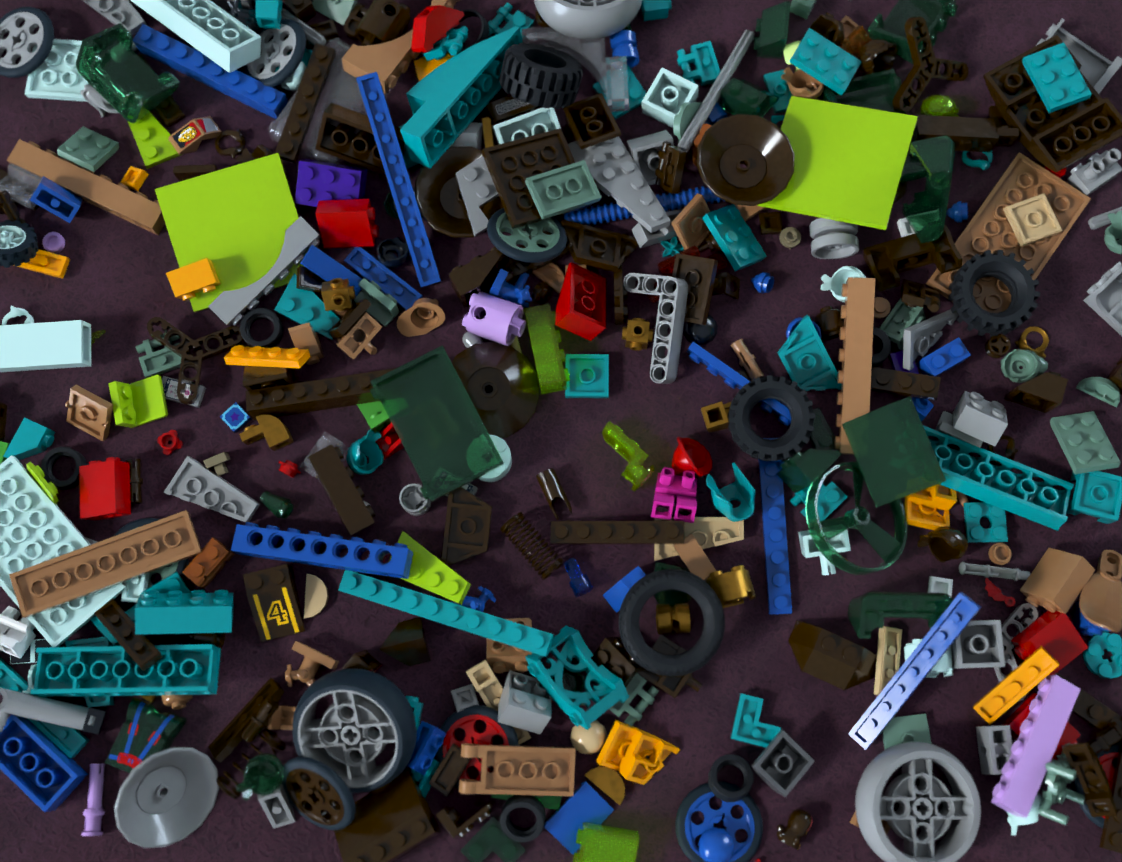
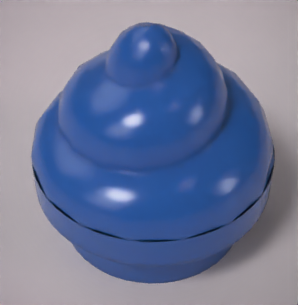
(958, 211)
(763, 282)

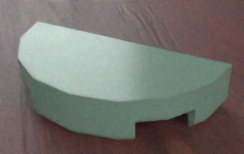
(1101, 389)

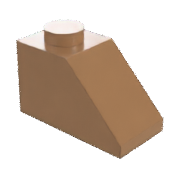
(307, 338)

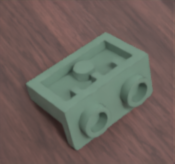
(901, 318)

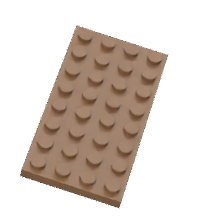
(992, 231)

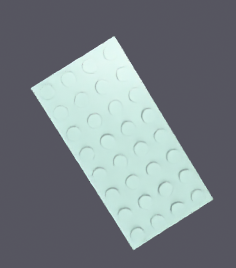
(33, 533)

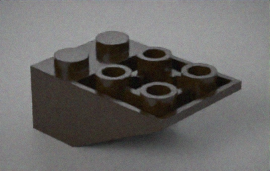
(477, 275)

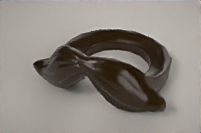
(232, 151)
(1010, 449)

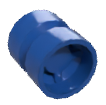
(625, 44)

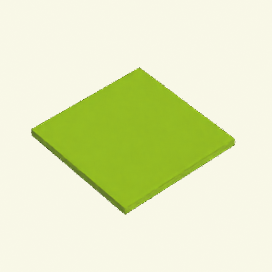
(844, 161)
(233, 220)

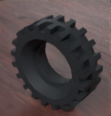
(1012, 274)
(801, 418)

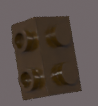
(616, 659)

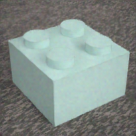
(667, 96)

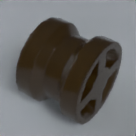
(1001, 342)

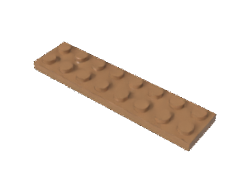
(105, 564)

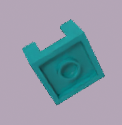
(1097, 495)

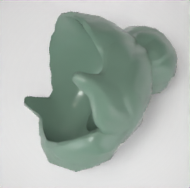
(1031, 363)

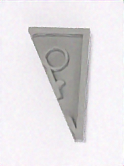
(923, 336)

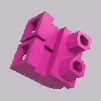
(676, 489)

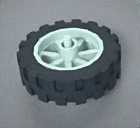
(17, 243)

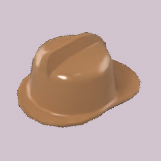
(421, 318)

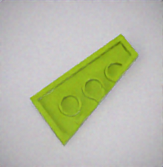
(432, 574)

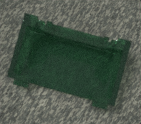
(121, 75)
(929, 207)
(870, 608)

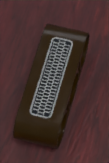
(507, 108)

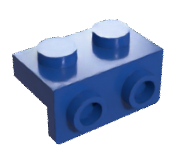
(428, 741)

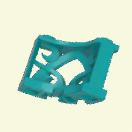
(608, 684)

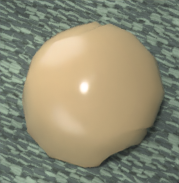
(589, 740)

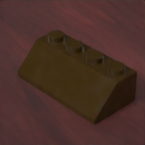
(351, 138)

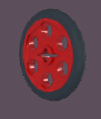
(466, 720)

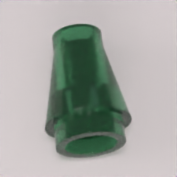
(278, 505)

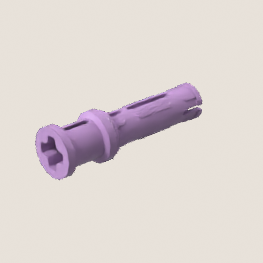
(94, 810)

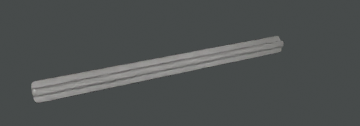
(715, 91)

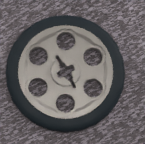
(43, 39)
(275, 53)

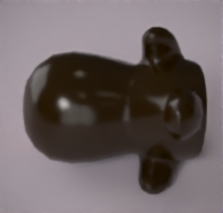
(797, 827)

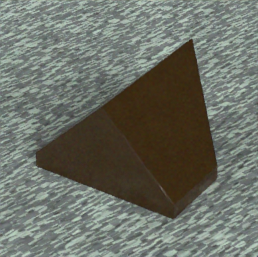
(407, 643)

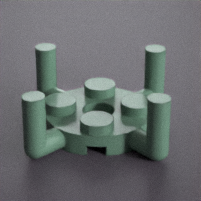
(1056, 778)

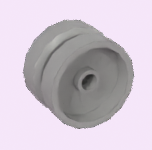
(833, 239)

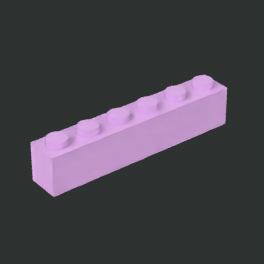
(1035, 745)

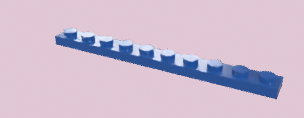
(398, 179)

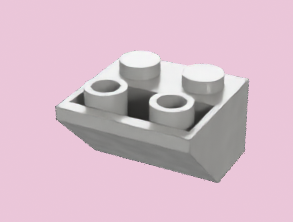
(524, 703)

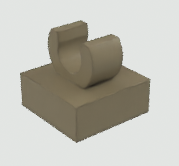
(218, 463)

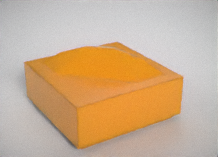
(134, 178)

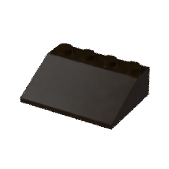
(388, 823)

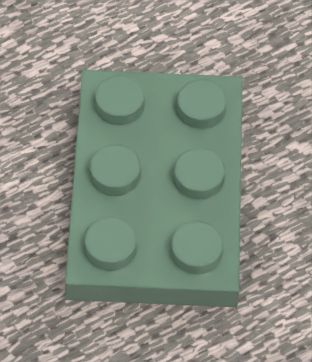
(563, 189)
(1084, 442)

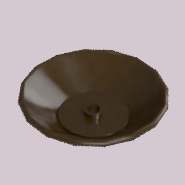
(748, 142)
(439, 193)
(513, 384)

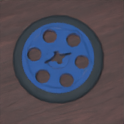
(698, 800)

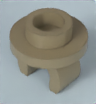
(790, 237)

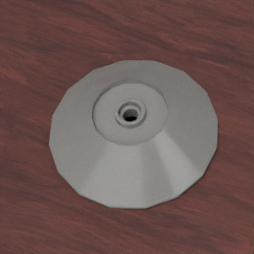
(167, 816)

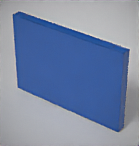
(582, 807)

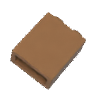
(1057, 580)

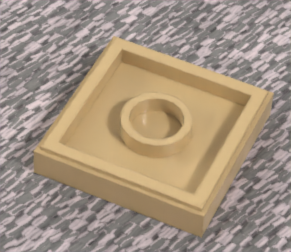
(1032, 220)

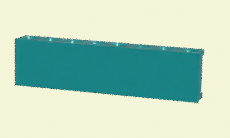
(998, 484)
(114, 673)

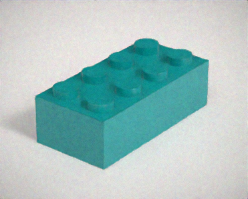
(184, 612)

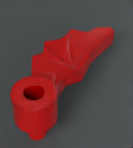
(996, 594)

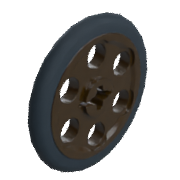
(318, 793)

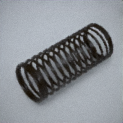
(519, 518)

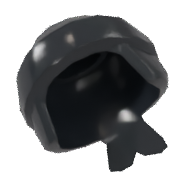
(245, 16)

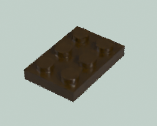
(700, 277)

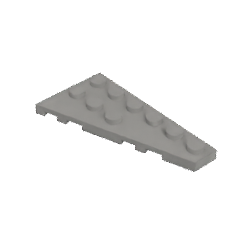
(620, 177)

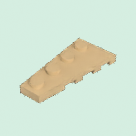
(707, 532)

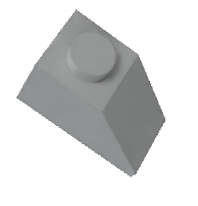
(277, 808)

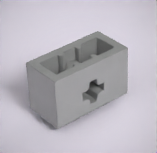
(993, 747)

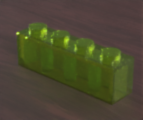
(545, 349)

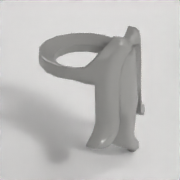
(97, 100)

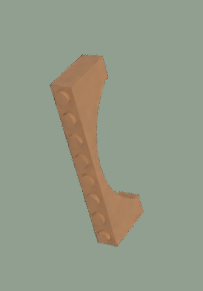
(387, 58)

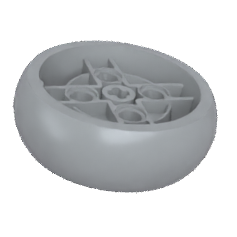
(588, 17)
(916, 762)

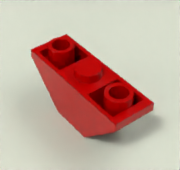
(432, 26)

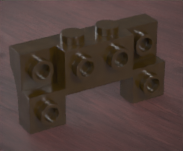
(907, 253)

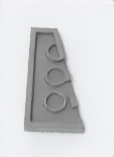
(118, 12)
(210, 491)

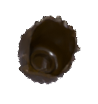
(877, 56)

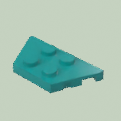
(808, 359)

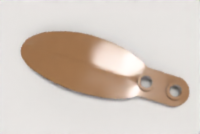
(1102, 594)

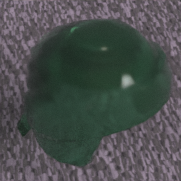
(261, 775)

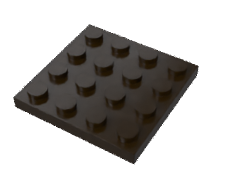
(520, 159)

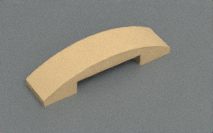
(491, 691)

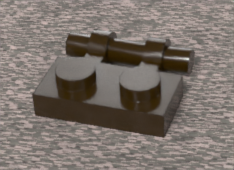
(670, 167)
(915, 294)

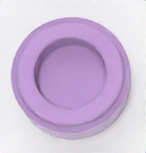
(53, 242)

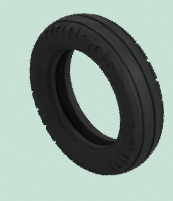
(712, 632)

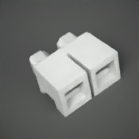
(14, 634)

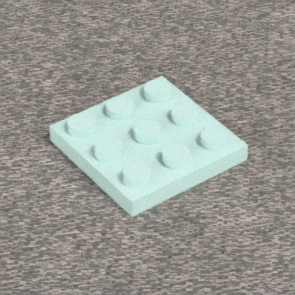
(58, 74)

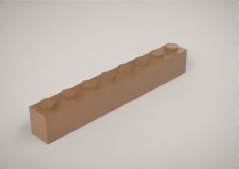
(88, 186)
(855, 355)

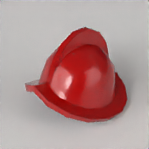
(691, 456)

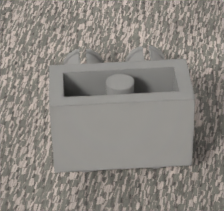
(1096, 172)

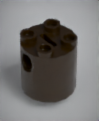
(383, 22)

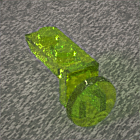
(631, 452)

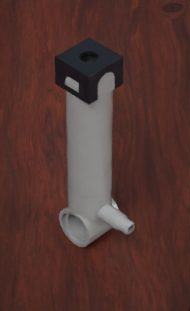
(49, 711)

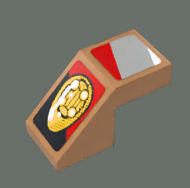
(191, 134)

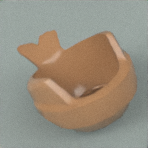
(802, 84)

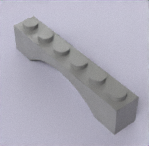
(233, 304)

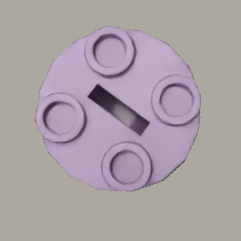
(501, 322)

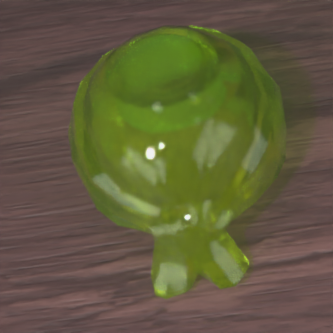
(940, 106)

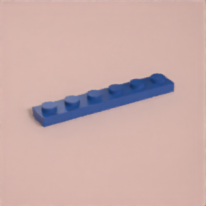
(734, 380)

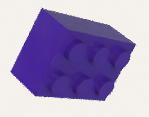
(328, 181)

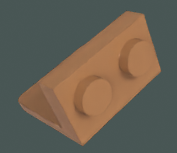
(506, 657)

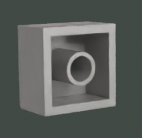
(980, 418)
(979, 646)

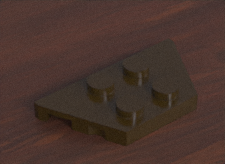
(598, 246)
(465, 526)

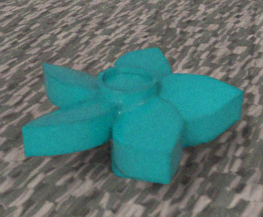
(671, 247)

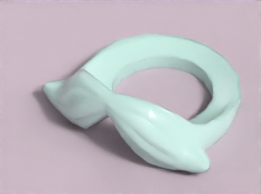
(17, 312)

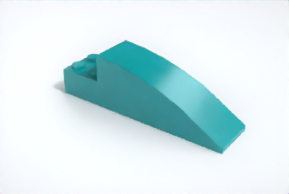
(454, 96)

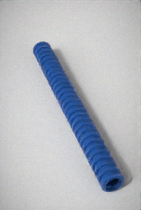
(614, 211)

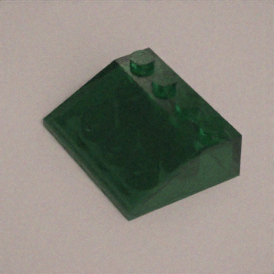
(893, 452)

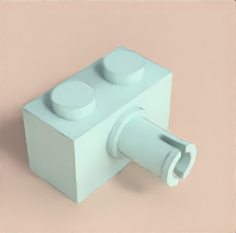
(809, 549)

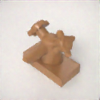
(359, 336)
(310, 664)

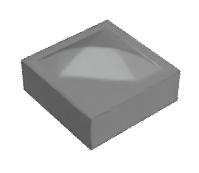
(464, 697)

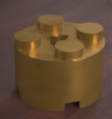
(732, 586)

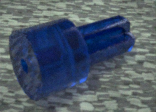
(579, 583)

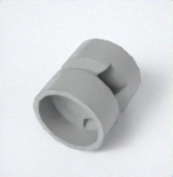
(413, 500)

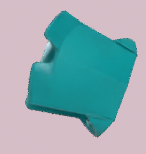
(739, 490)

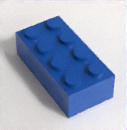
(37, 764)

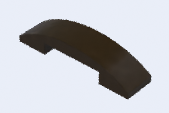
(1092, 778)

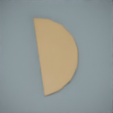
(315, 596)

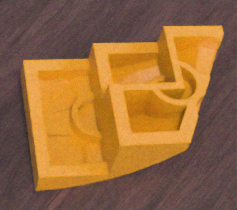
(922, 507)
(627, 752)

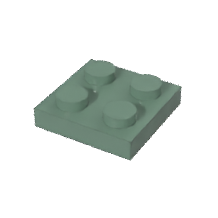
(88, 149)

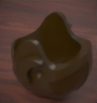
(829, 28)

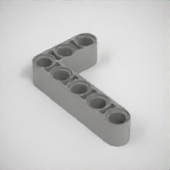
(664, 319)

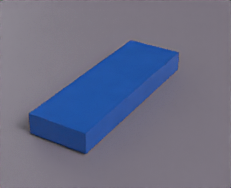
(328, 268)

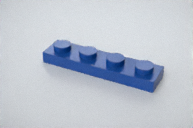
(389, 282)

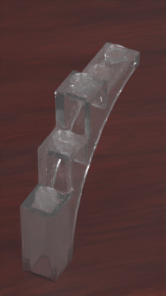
(608, 71)

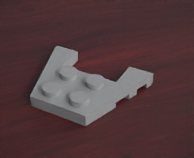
(476, 190)

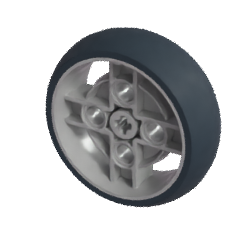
(370, 698)

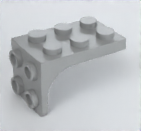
(1106, 297)

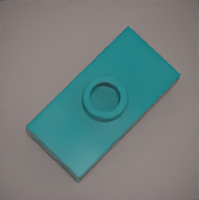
(779, 88)

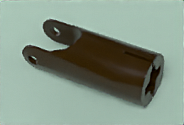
(552, 489)

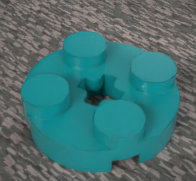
(1093, 655)

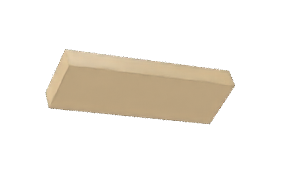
(887, 656)

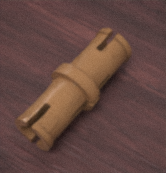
(747, 360)

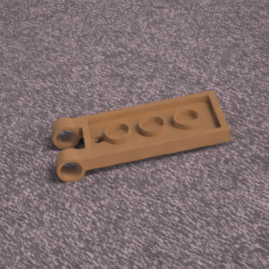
(521, 770)

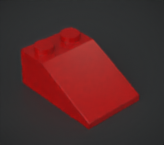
(582, 303)

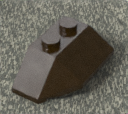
(831, 656)

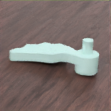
(31, 678)

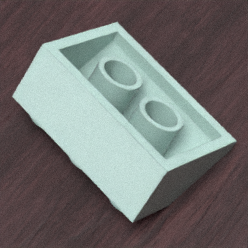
(526, 125)

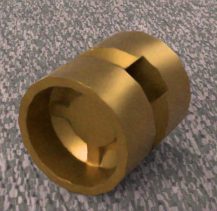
(673, 618)

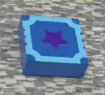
(235, 417)

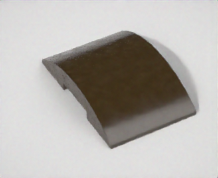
(1058, 136)

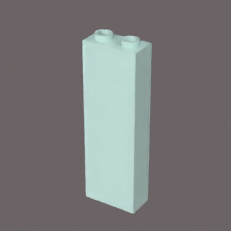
(45, 346)

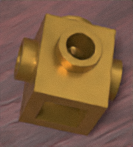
(337, 294)
(637, 341)

